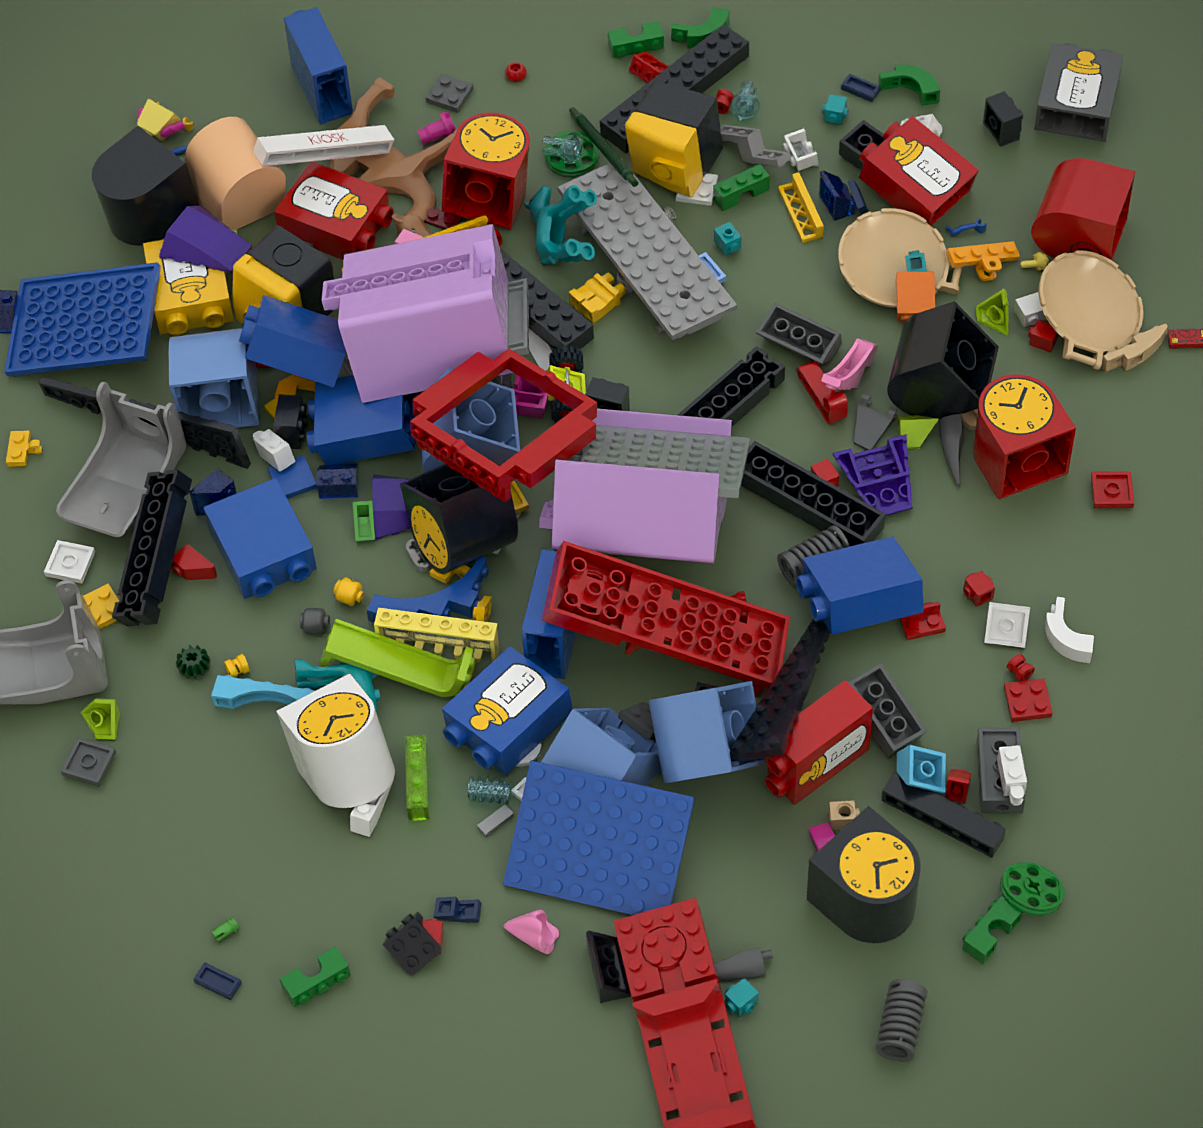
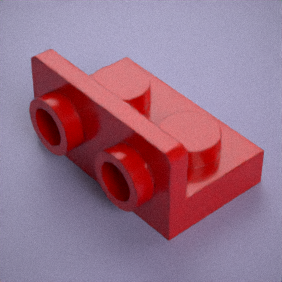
(646, 66)
(925, 623)

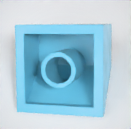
(922, 768)

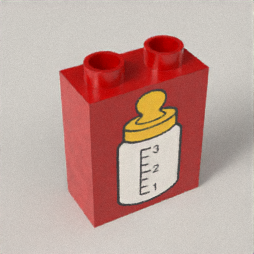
(917, 170)
(334, 211)
(822, 744)

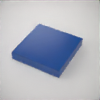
(295, 478)

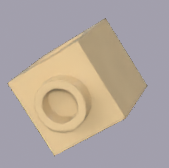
(837, 808)

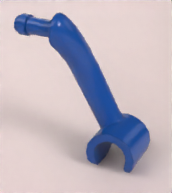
(979, 228)

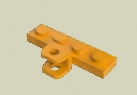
(985, 257)

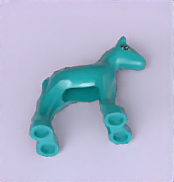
(552, 227)
(309, 677)

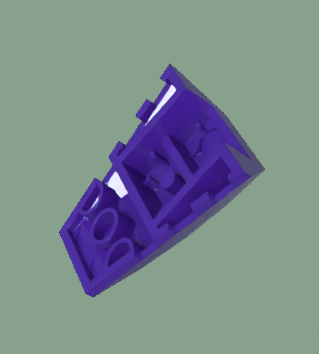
(203, 241)
(880, 475)
(388, 506)

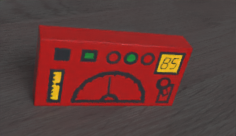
(1185, 338)

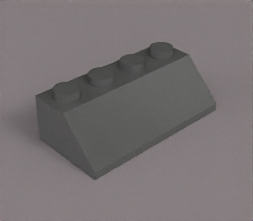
(800, 334)

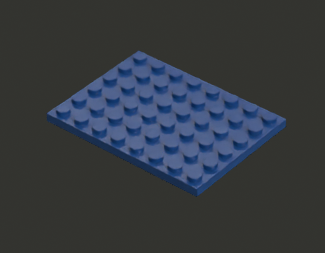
(83, 319)
(598, 840)

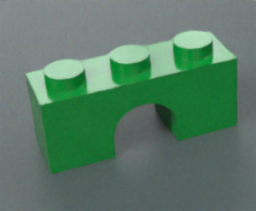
(623, 44)
(727, 192)
(979, 941)
(302, 988)

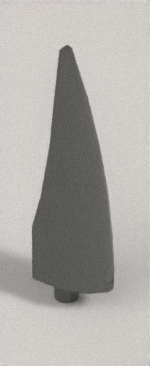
(952, 440)
(743, 965)

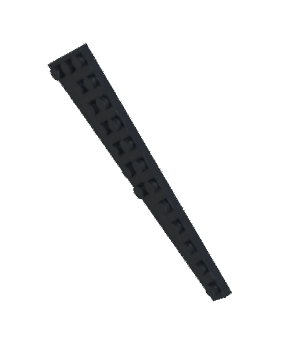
(199, 432)
(773, 718)

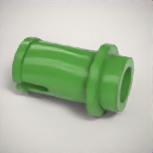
(225, 929)

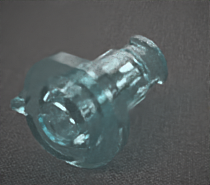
(745, 103)
(569, 149)

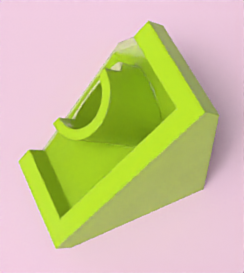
(994, 312)
(915, 428)
(102, 718)

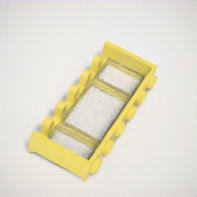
(439, 631)

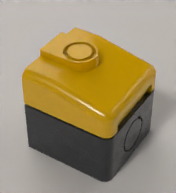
(674, 137)
(283, 270)

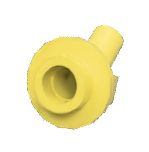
(1040, 262)

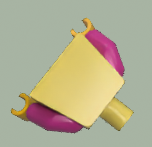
(160, 121)

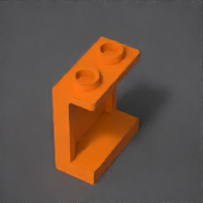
(914, 293)

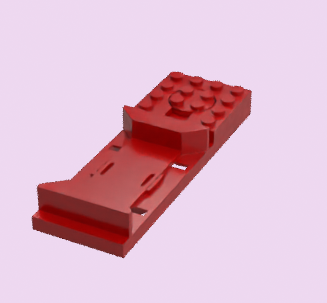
(636, 606)
(677, 1001)

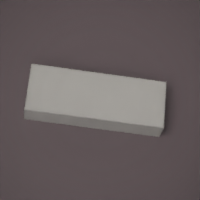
(495, 820)

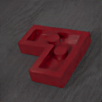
(441, 220)

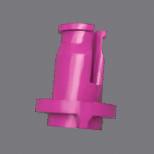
(438, 129)

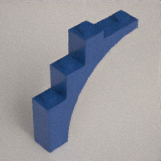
(458, 597)

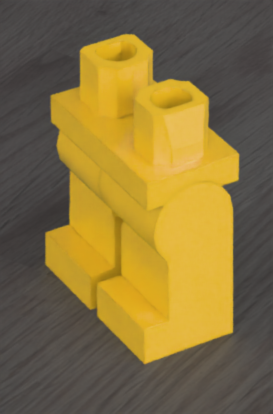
(597, 297)

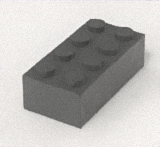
(893, 719)

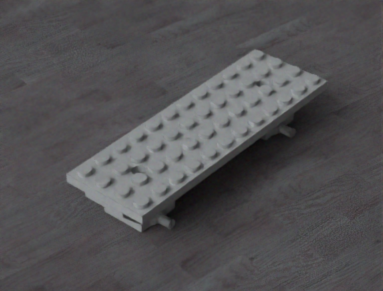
(651, 254)

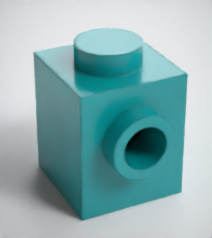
(835, 109)
(727, 238)
(915, 262)
(741, 998)

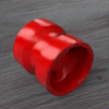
(724, 99)
(1020, 667)

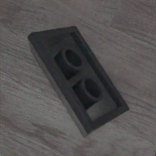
(607, 967)

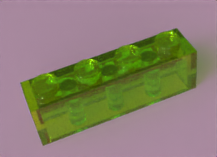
(417, 777)

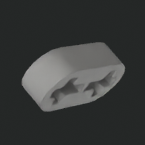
(415, 557)

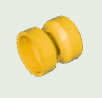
(241, 665)

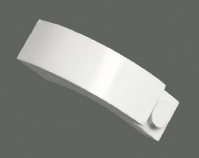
(1065, 641)

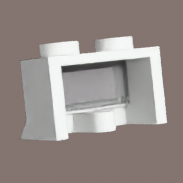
(800, 150)

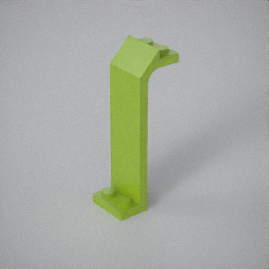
(398, 660)

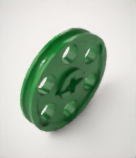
(580, 167)
(1032, 888)

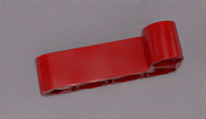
(831, 404)

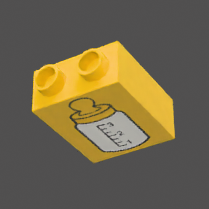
(188, 294)

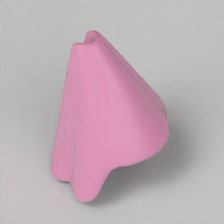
(534, 930)

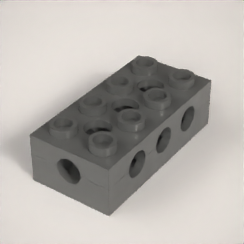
(990, 786)

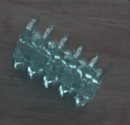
(489, 790)

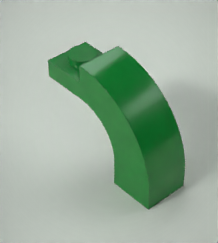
(695, 34)
(912, 78)

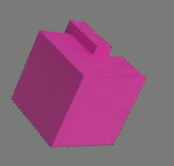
(529, 398)

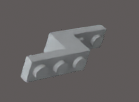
(752, 146)

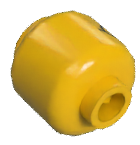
(348, 591)

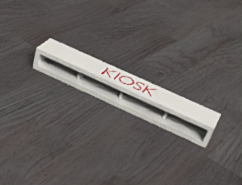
(323, 145)

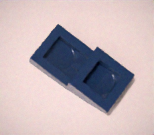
(457, 911)

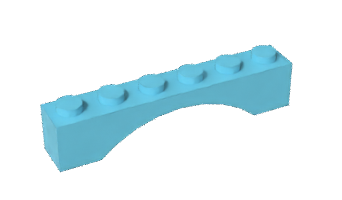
(235, 692)

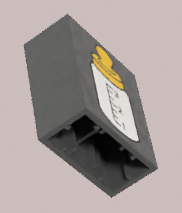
(1078, 91)

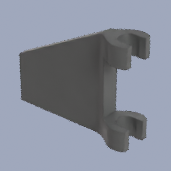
(871, 424)

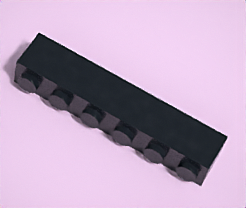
(944, 815)

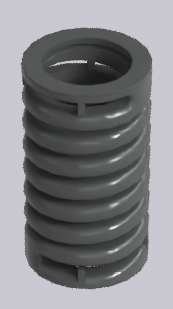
(818, 544)
(901, 1020)

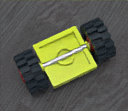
(568, 367)

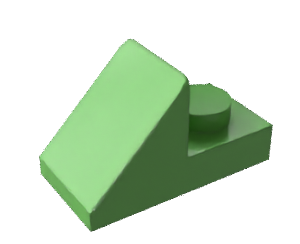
(363, 520)

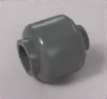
(314, 621)

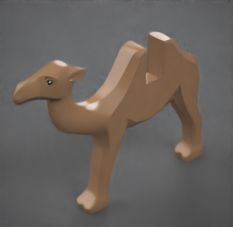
(394, 170)

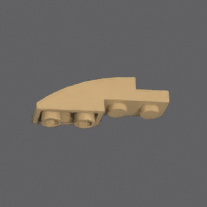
(1142, 348)

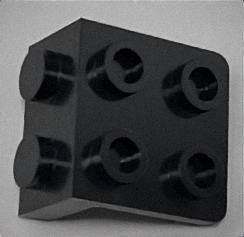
(411, 944)

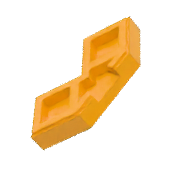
(290, 385)

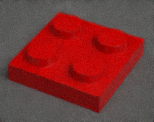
(1112, 489)
(1028, 700)

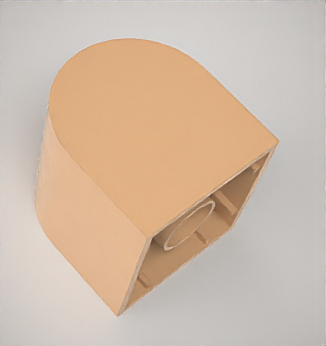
(229, 175)

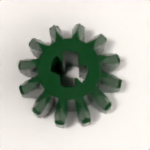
(193, 662)

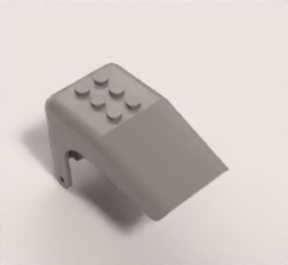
(114, 476)
(55, 656)

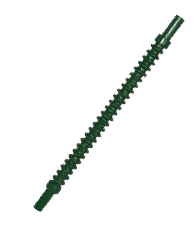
(604, 147)

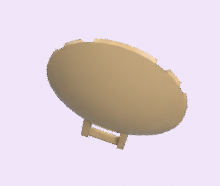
(876, 250)
(1090, 304)

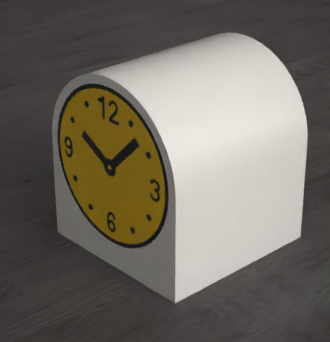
(339, 744)

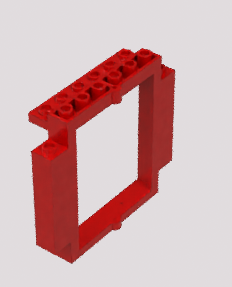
(530, 463)

